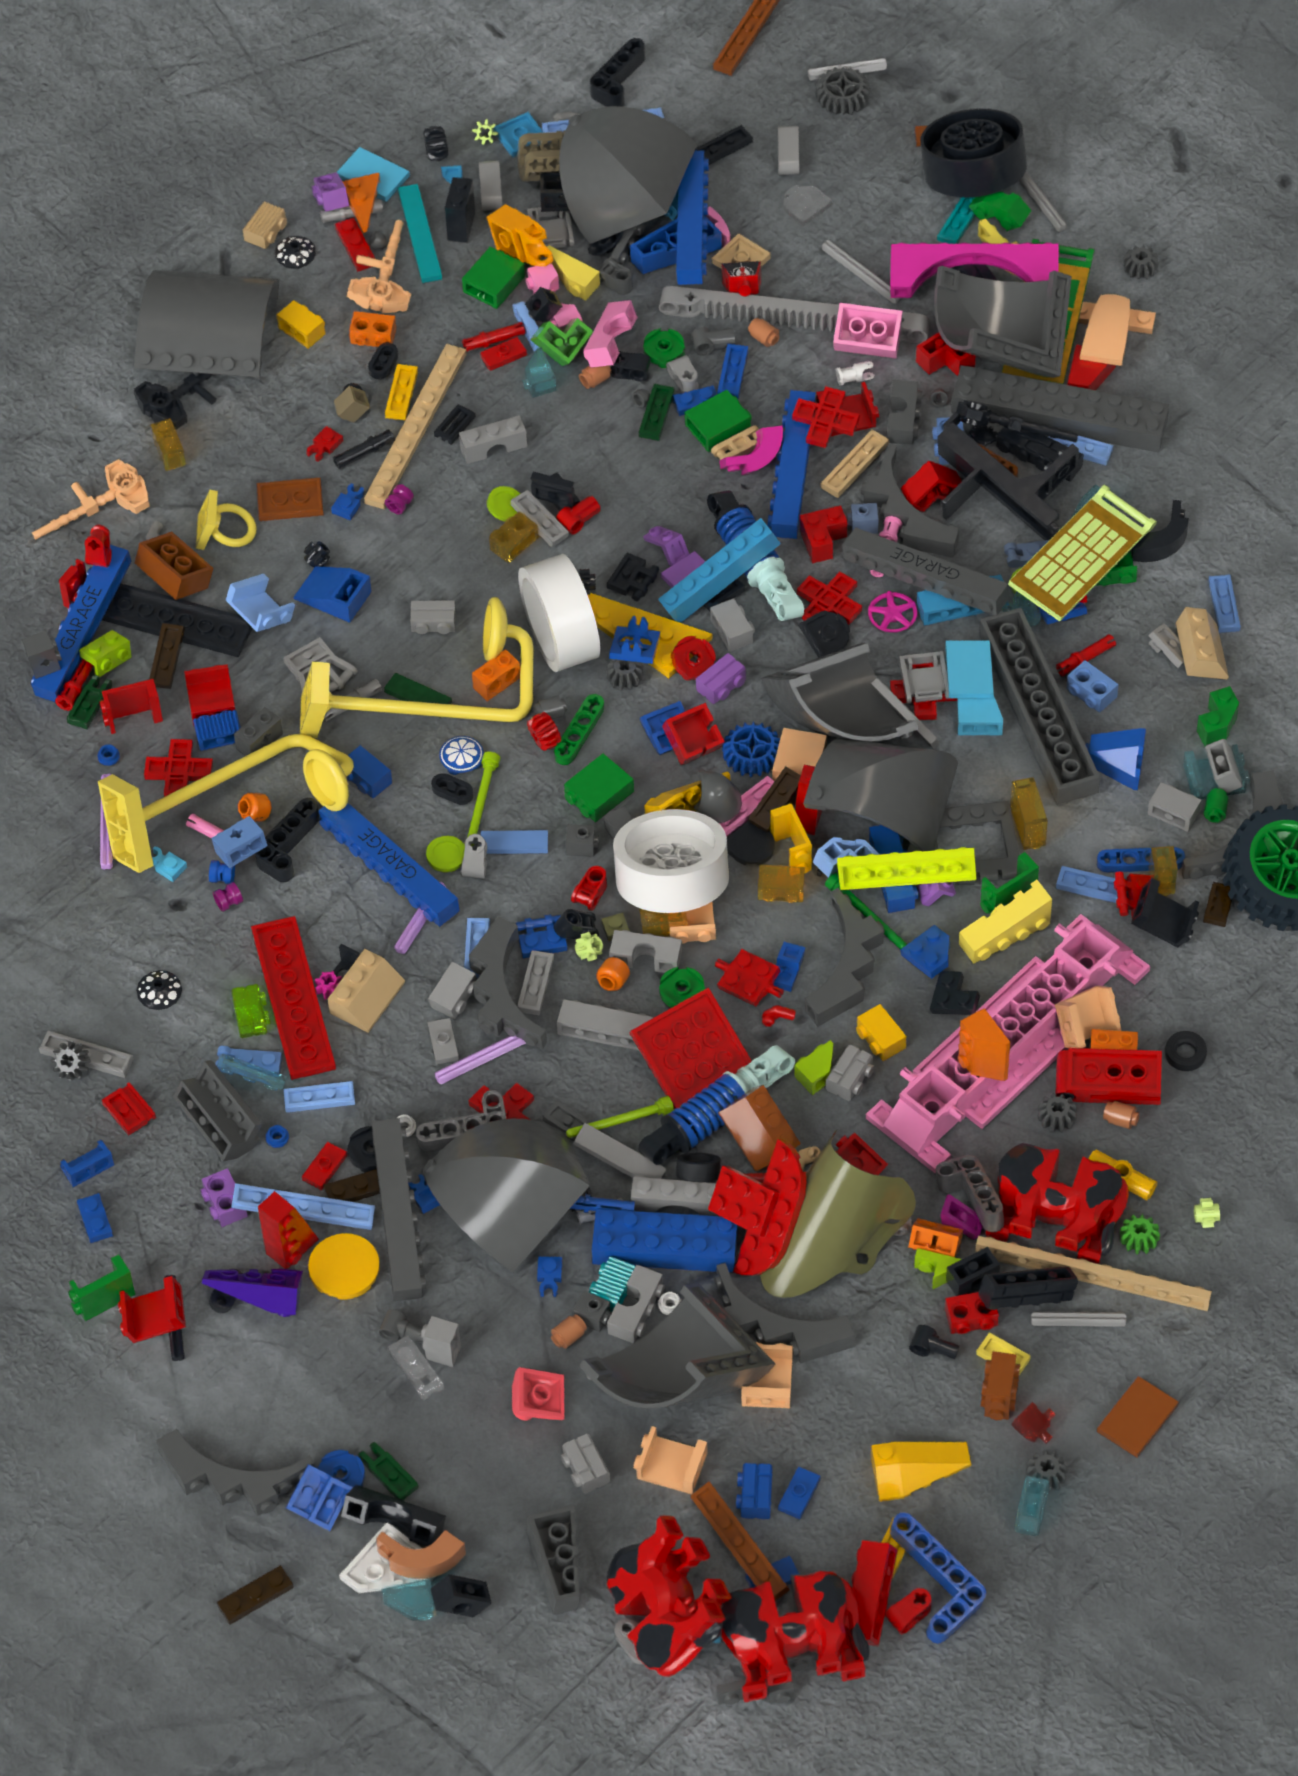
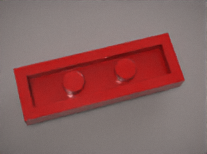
(353, 241)

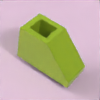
(815, 1068)

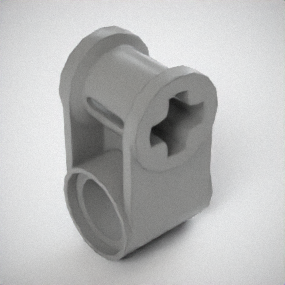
(683, 374)
(474, 861)

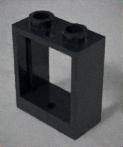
(549, 193)

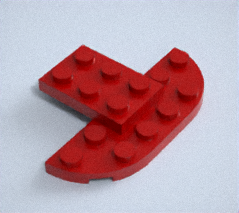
(763, 1209)

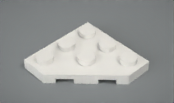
(371, 1571)

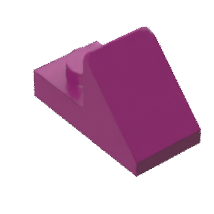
(960, 1216)

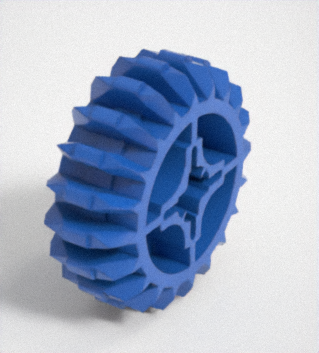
(739, 745)

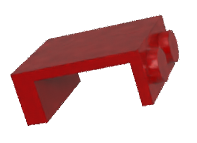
(859, 404)
(209, 691)
(130, 700)
(153, 1312)

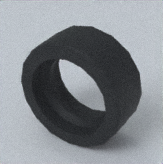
(698, 1167)

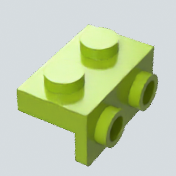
(107, 652)

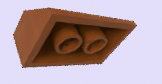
(757, 1125)

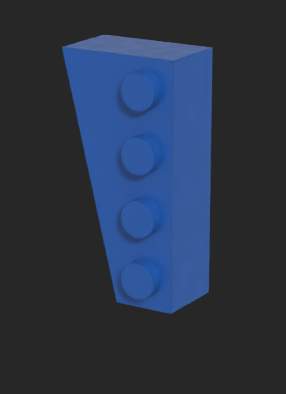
(660, 247)

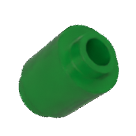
(1216, 805)

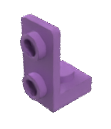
(670, 541)

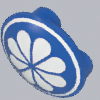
(461, 755)

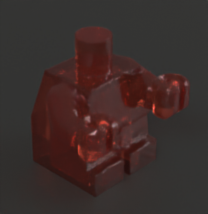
(1034, 1424)

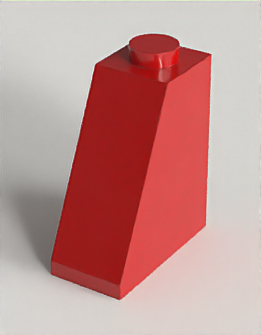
(1088, 373)
(808, 817)

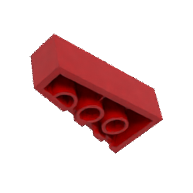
(284, 1231)

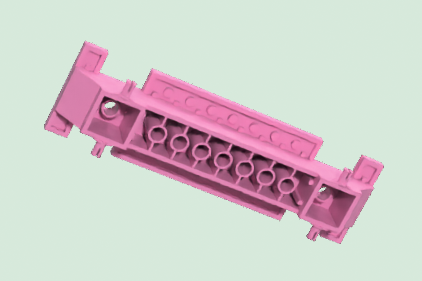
(1030, 1022)

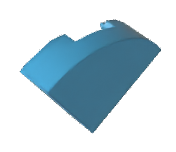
(451, 171)

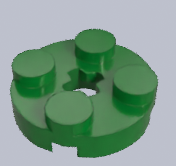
(665, 338)
(680, 977)

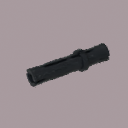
(371, 445)

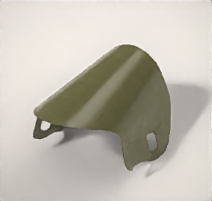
(838, 1219)

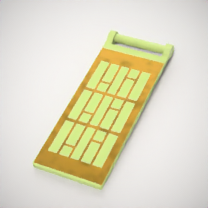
(1080, 554)

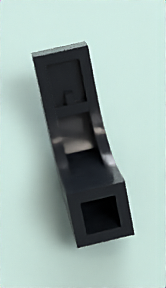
(1166, 542)

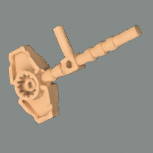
(379, 293)
(123, 485)

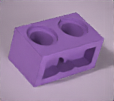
(330, 192)
(221, 1198)

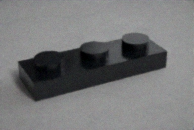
(726, 144)

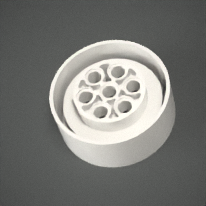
(559, 612)
(671, 861)

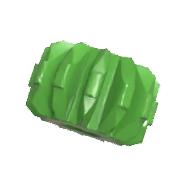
(1139, 1234)

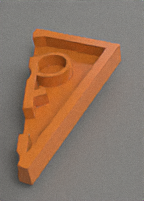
(361, 197)

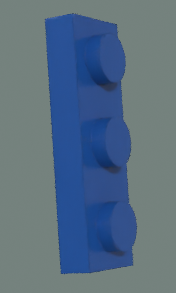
(733, 369)

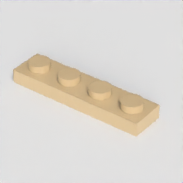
(854, 463)

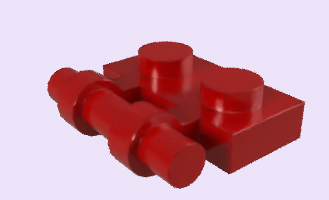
(1133, 885)

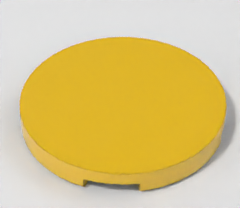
(344, 1266)

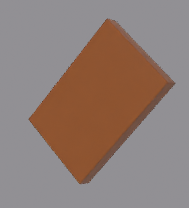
(290, 499)
(1137, 1416)

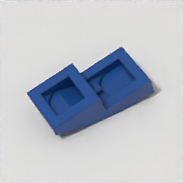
(789, 962)

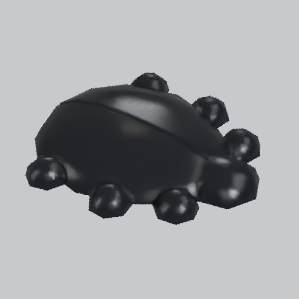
(983, 434)

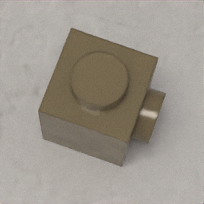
(351, 404)

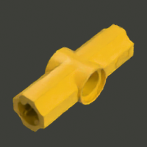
(1136, 1181)

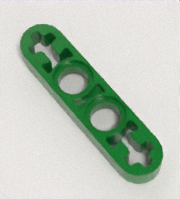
(579, 729)

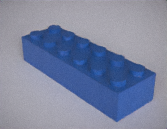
(664, 1240)

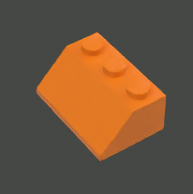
(983, 1047)

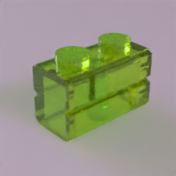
(249, 1010)

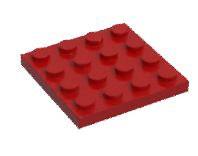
(690, 1047)

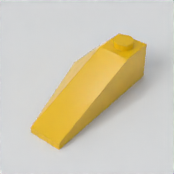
(680, 798)
(913, 1465)

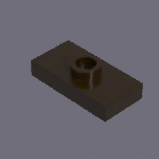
(1218, 905)

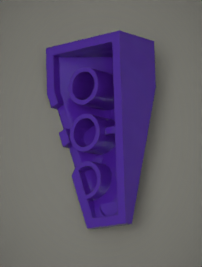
(272, 1291)

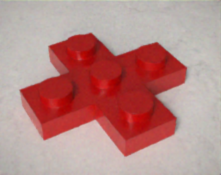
(825, 417)
(830, 597)
(922, 710)
(178, 766)
(514, 1100)

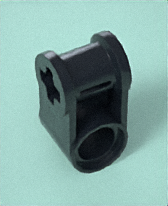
(631, 367)
(574, 923)

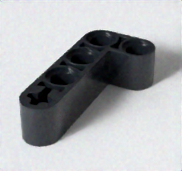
(607, 81)
(304, 817)

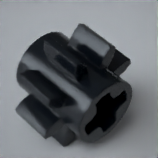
(317, 554)
(588, 580)

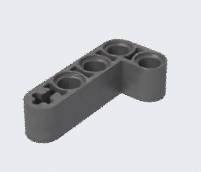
(459, 1124)
(969, 1175)

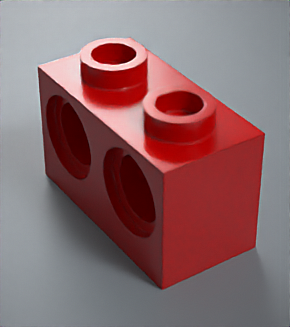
(969, 1306)

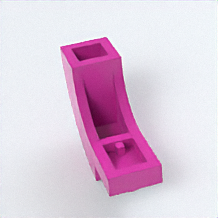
(766, 448)

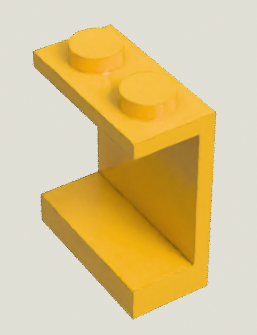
(786, 824)

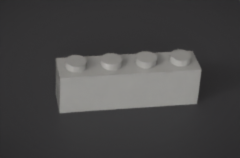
(599, 1023)

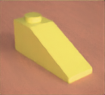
(576, 276)

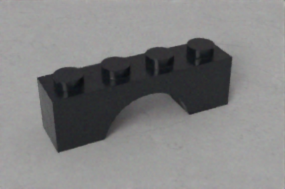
(372, 1506)

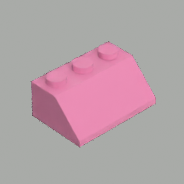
(868, 330)

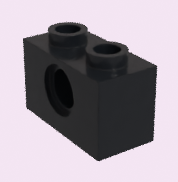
(969, 1272)
(461, 1595)

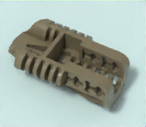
(546, 155)

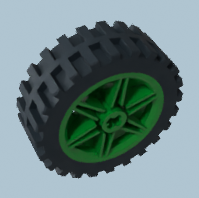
(1276, 836)

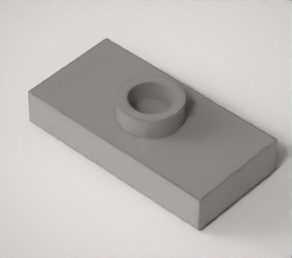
(443, 1041)

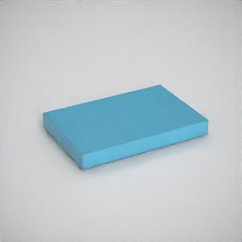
(367, 163)
(969, 669)

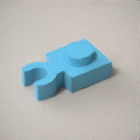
(168, 865)

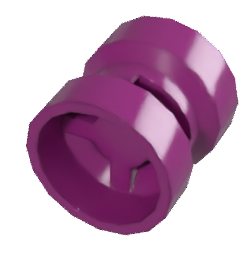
(397, 501)
(228, 896)

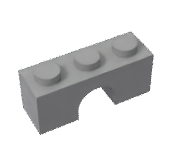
(477, 441)
(630, 945)
(629, 1321)

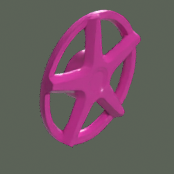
(892, 612)

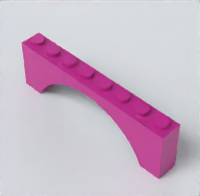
(918, 262)

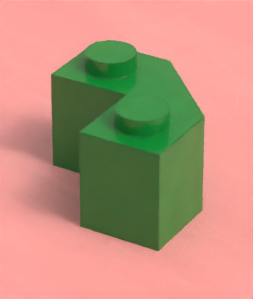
(1007, 209)
(1222, 716)

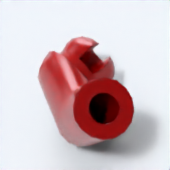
(775, 1012)

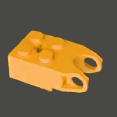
(519, 236)

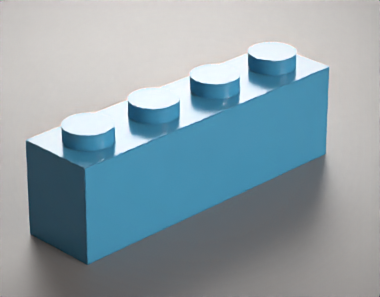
(936, 608)

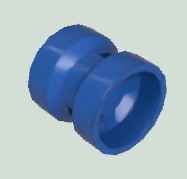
(221, 872)

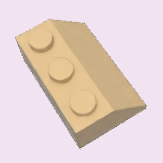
(1201, 644)
(365, 991)

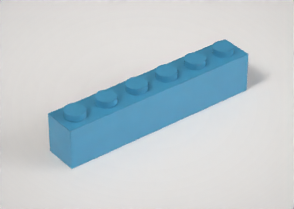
(719, 571)

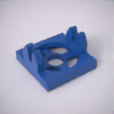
(640, 652)

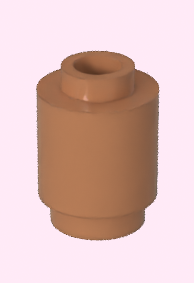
(764, 332)
(594, 376)
(1121, 1114)
(568, 1331)

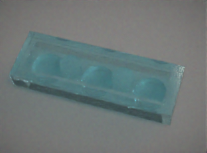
(251, 1072)

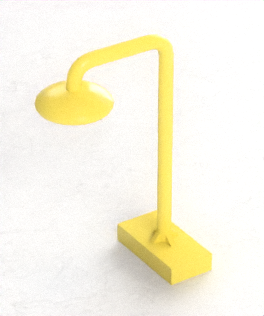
(318, 700)
(323, 770)

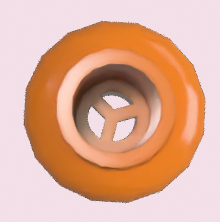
(256, 806)
(613, 974)

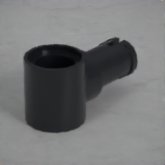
(927, 1341)

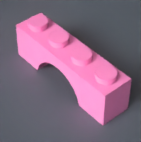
(548, 278)
(615, 319)

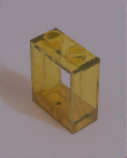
(1028, 813)

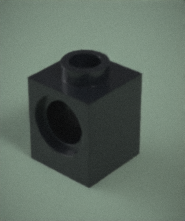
(543, 305)

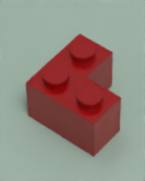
(935, 353)
(929, 484)
(820, 530)

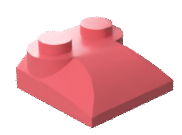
(537, 1395)

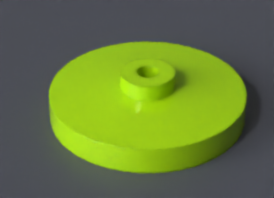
(499, 502)
(445, 853)

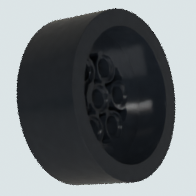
(973, 152)

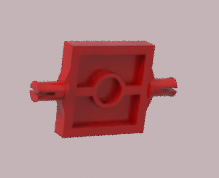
(749, 977)

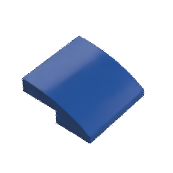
(653, 724)
(318, 1497)

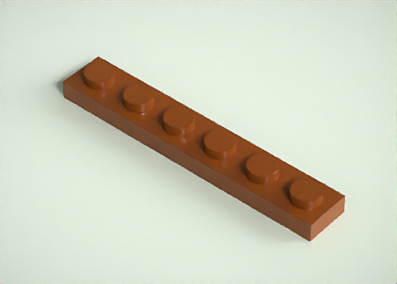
(744, 36)
(738, 1539)

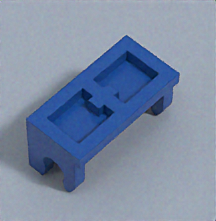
(88, 1164)

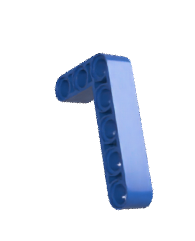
(941, 1574)

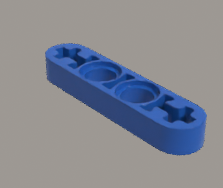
(1138, 854)

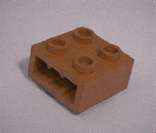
(1000, 1385)

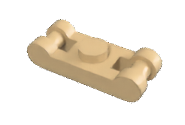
(738, 444)

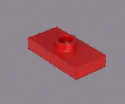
(503, 353)
(324, 1165)

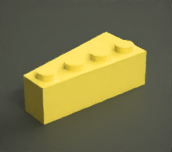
(1007, 924)

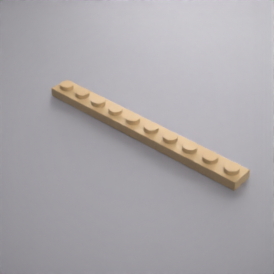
(415, 426)
(1099, 1274)

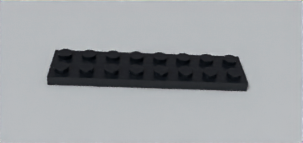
(202, 624)

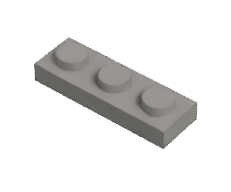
(548, 525)
(535, 982)

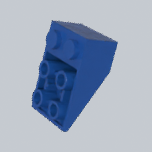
(335, 591)

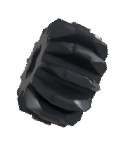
(435, 143)

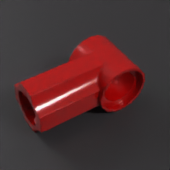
(574, 518)

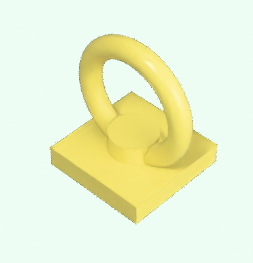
(209, 521)

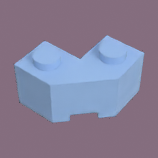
(836, 848)

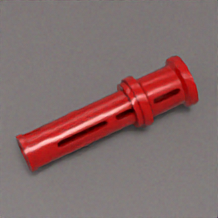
(73, 688)

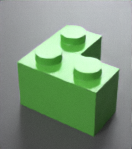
(564, 344)

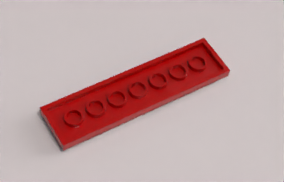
(293, 998)

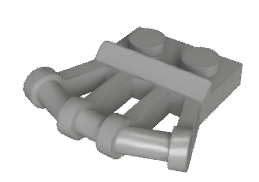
(317, 651)

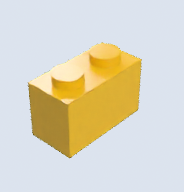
(301, 324)
(881, 1032)

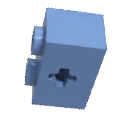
(239, 842)

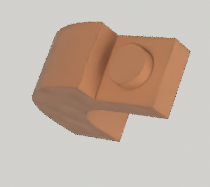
(424, 1562)

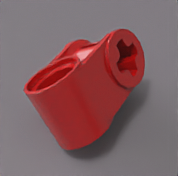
(98, 547)
(589, 891)
(907, 1613)

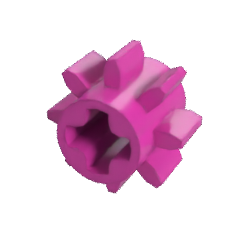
(327, 983)

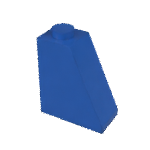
(1119, 755)

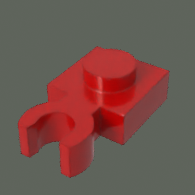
(325, 441)

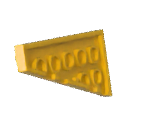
(612, 614)

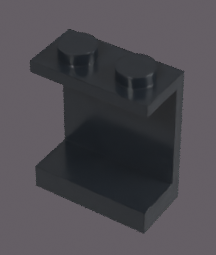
(1164, 916)

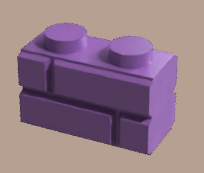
(721, 679)

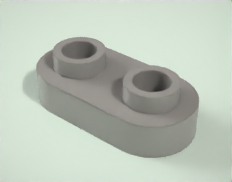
(623, 1640)

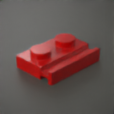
(71, 582)
(128, 1108)

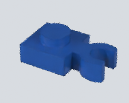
(348, 504)
(423, 1196)
(548, 1273)

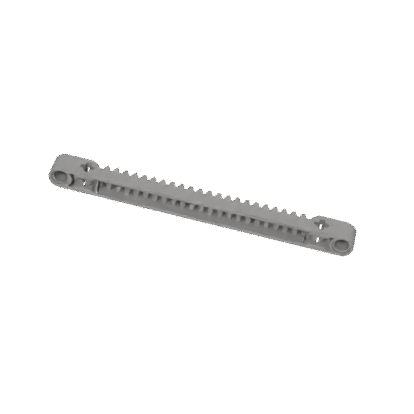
(677, 300)

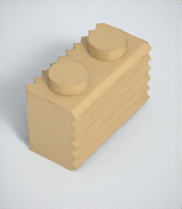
(265, 225)

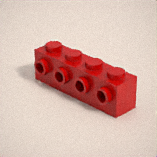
(872, 1586)

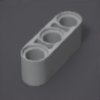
(788, 150)
(490, 185)

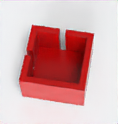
(690, 735)

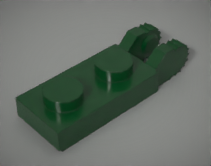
(88, 703)
(389, 1472)

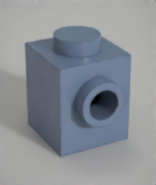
(863, 517)

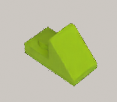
(934, 1262)

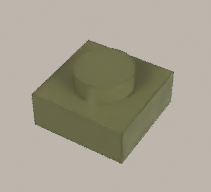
(612, 923)

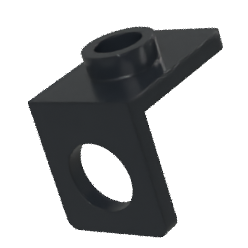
(348, 957)

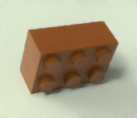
(173, 565)

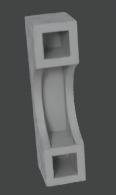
(656, 1193)

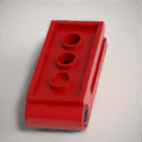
(1109, 1075)

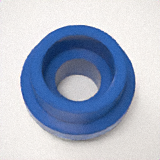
(108, 750)
(274, 1131)

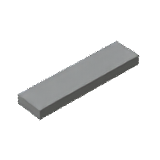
(904, 712)
(101, 1058)
(616, 1154)

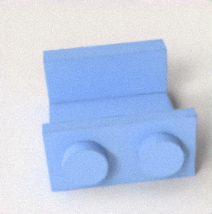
(256, 606)

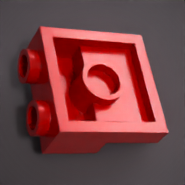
(860, 1154)

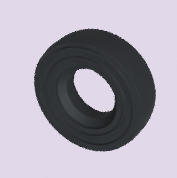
(1182, 1063)

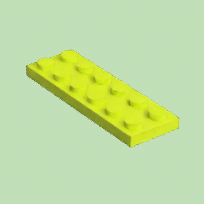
(906, 868)

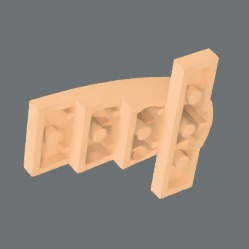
(1109, 327)

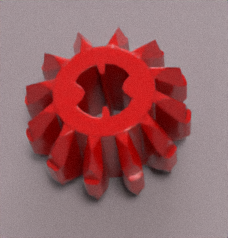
(544, 731)

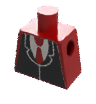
(742, 277)

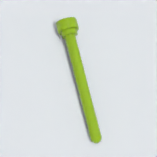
(490, 762)
(662, 1106)

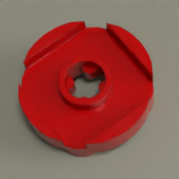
(695, 646)

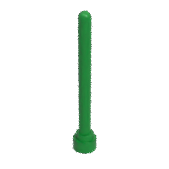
(833, 883)

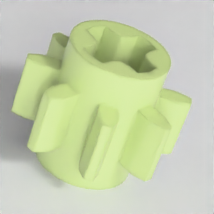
(485, 126)
(588, 946)
(1206, 1213)

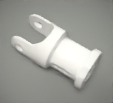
(854, 373)

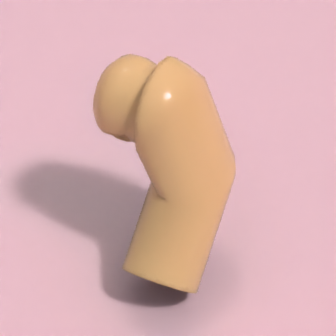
(808, 1155)

